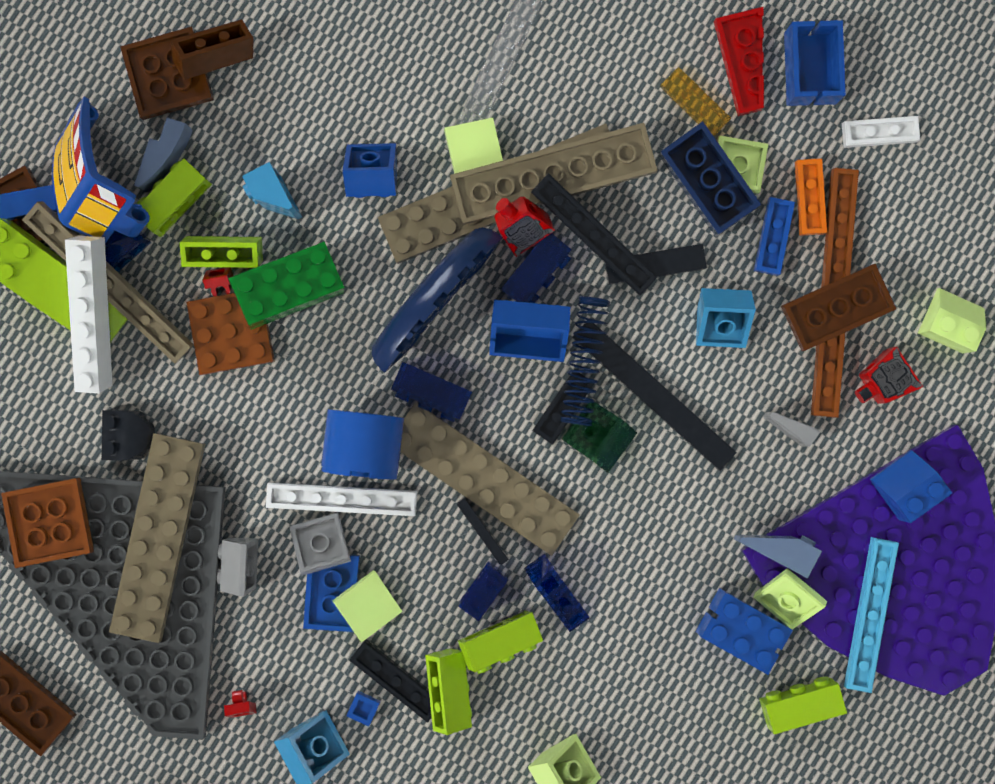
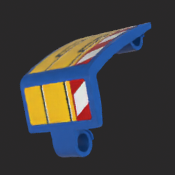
(82, 195)

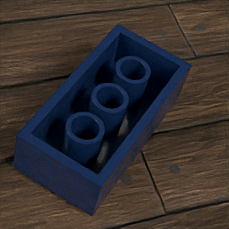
(709, 179)

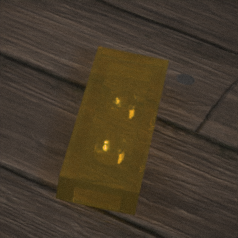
(695, 101)

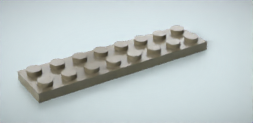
(574, 165)
(486, 480)
(157, 538)

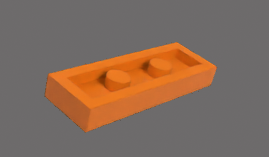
(810, 197)

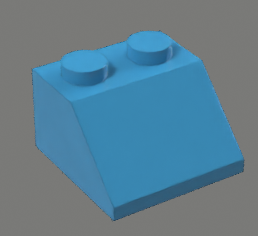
(268, 189)
(724, 317)
(312, 748)

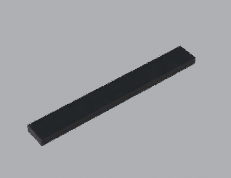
(658, 399)

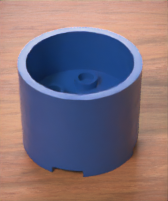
(362, 444)

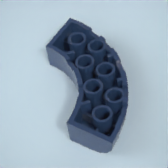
(433, 296)

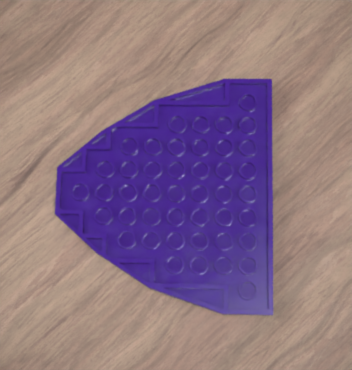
(943, 575)

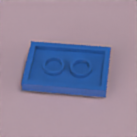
(322, 588)

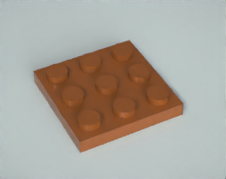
(224, 338)
(47, 522)

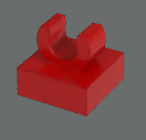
(216, 278)
(240, 705)

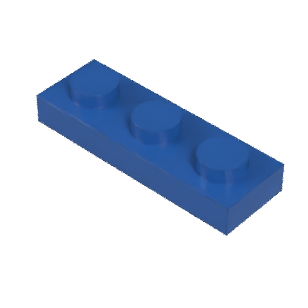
(774, 236)

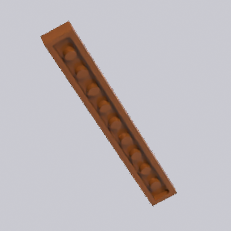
(835, 266)

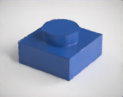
(363, 708)

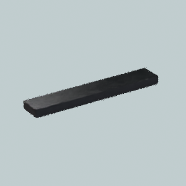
(593, 234)

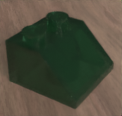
(602, 441)

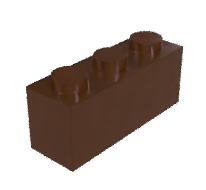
(212, 49)

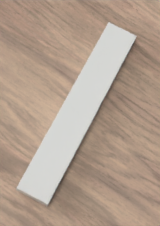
(341, 499)

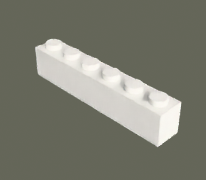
(89, 313)

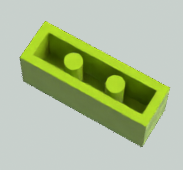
(173, 196)
(221, 251)
(500, 642)
(448, 691)
(802, 705)

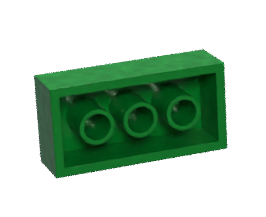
(287, 285)

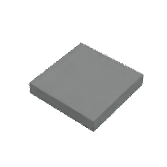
(319, 544)

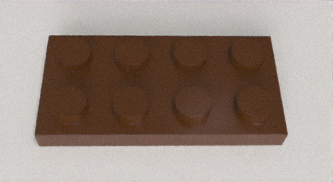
(838, 307)
(30, 708)

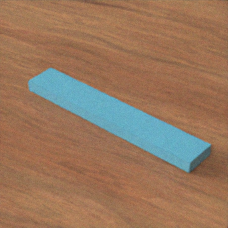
(871, 615)

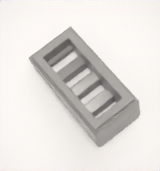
(797, 431)

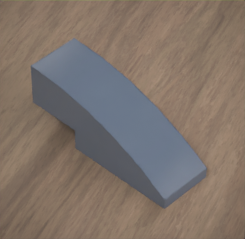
(162, 154)

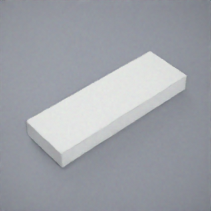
(880, 131)

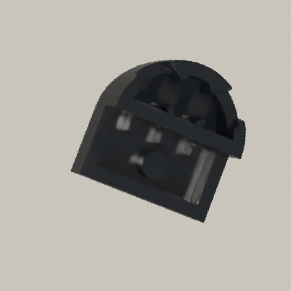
(125, 435)

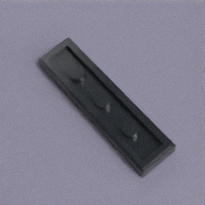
(667, 262)
(393, 678)

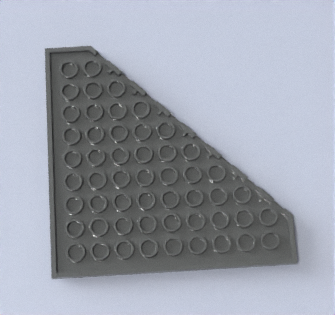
(159, 681)

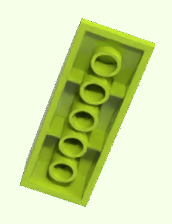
(40, 276)

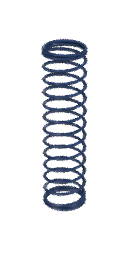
(592, 301)

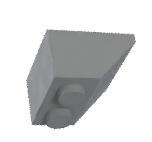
(238, 565)

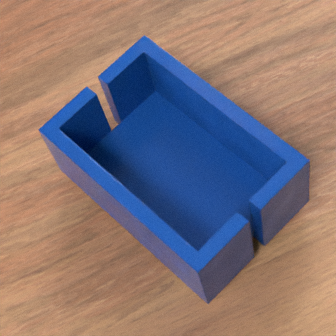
(814, 63)
(529, 330)
(744, 631)

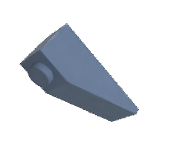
(788, 551)

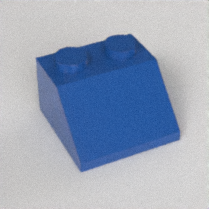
(370, 170)
(910, 487)

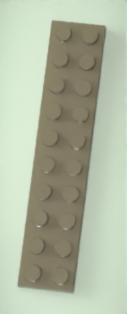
(437, 218)

